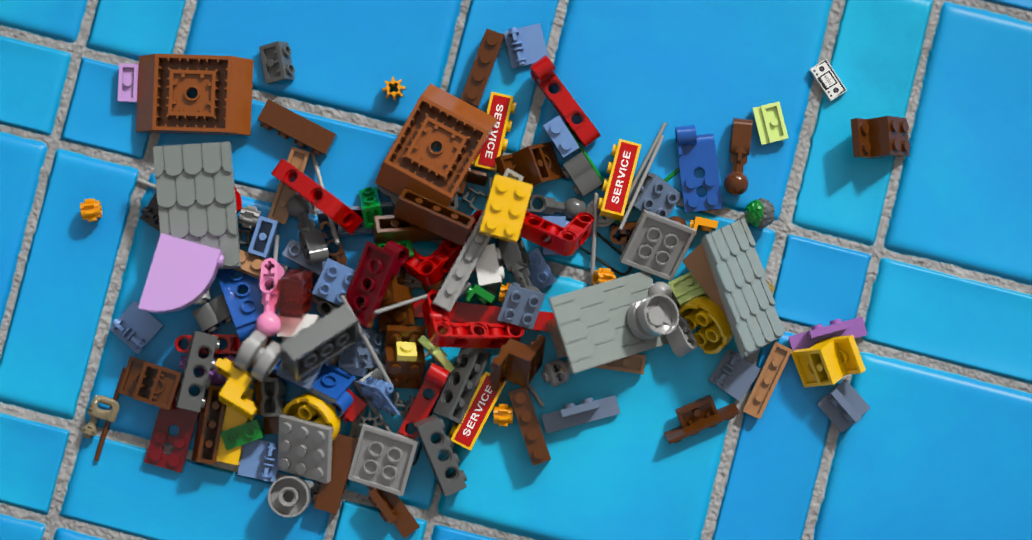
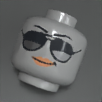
(556, 372)

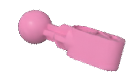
(269, 322)

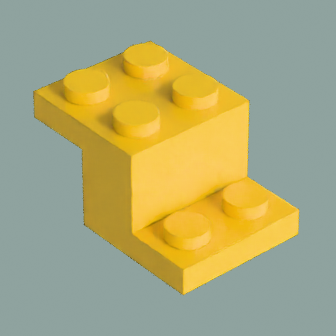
(828, 361)
(235, 388)

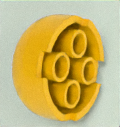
(714, 324)
(312, 408)

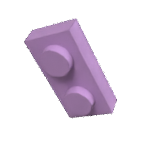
(128, 83)

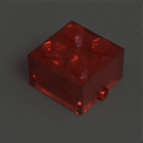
(295, 296)

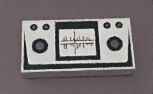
(828, 80)

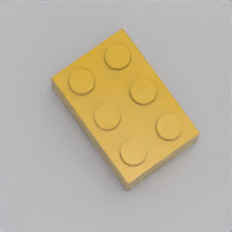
(505, 208)

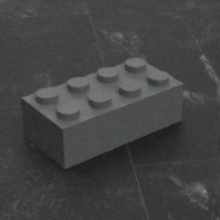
(319, 342)

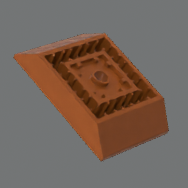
(221, 102)
(442, 120)

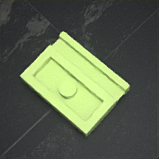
(770, 123)
(686, 288)
(436, 353)

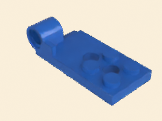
(698, 152)
(242, 307)
(331, 387)

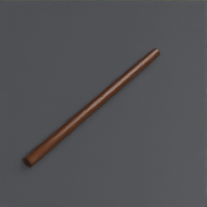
(107, 424)

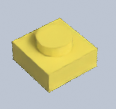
(406, 351)

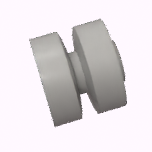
(653, 317)
(253, 352)
(289, 496)

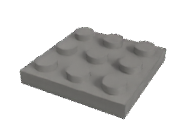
(657, 245)
(305, 448)
(383, 459)

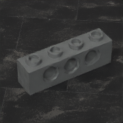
(462, 384)
(184, 399)
(447, 484)

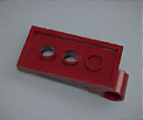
(378, 266)
(186, 422)

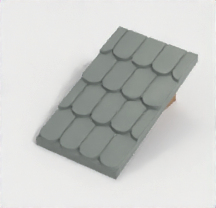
(198, 196)
(735, 281)
(593, 323)

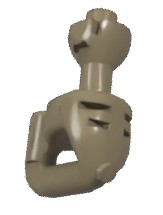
(99, 413)

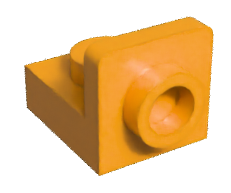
(706, 224)

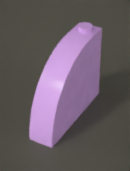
(179, 274)

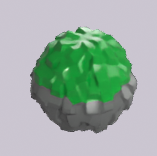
(760, 213)

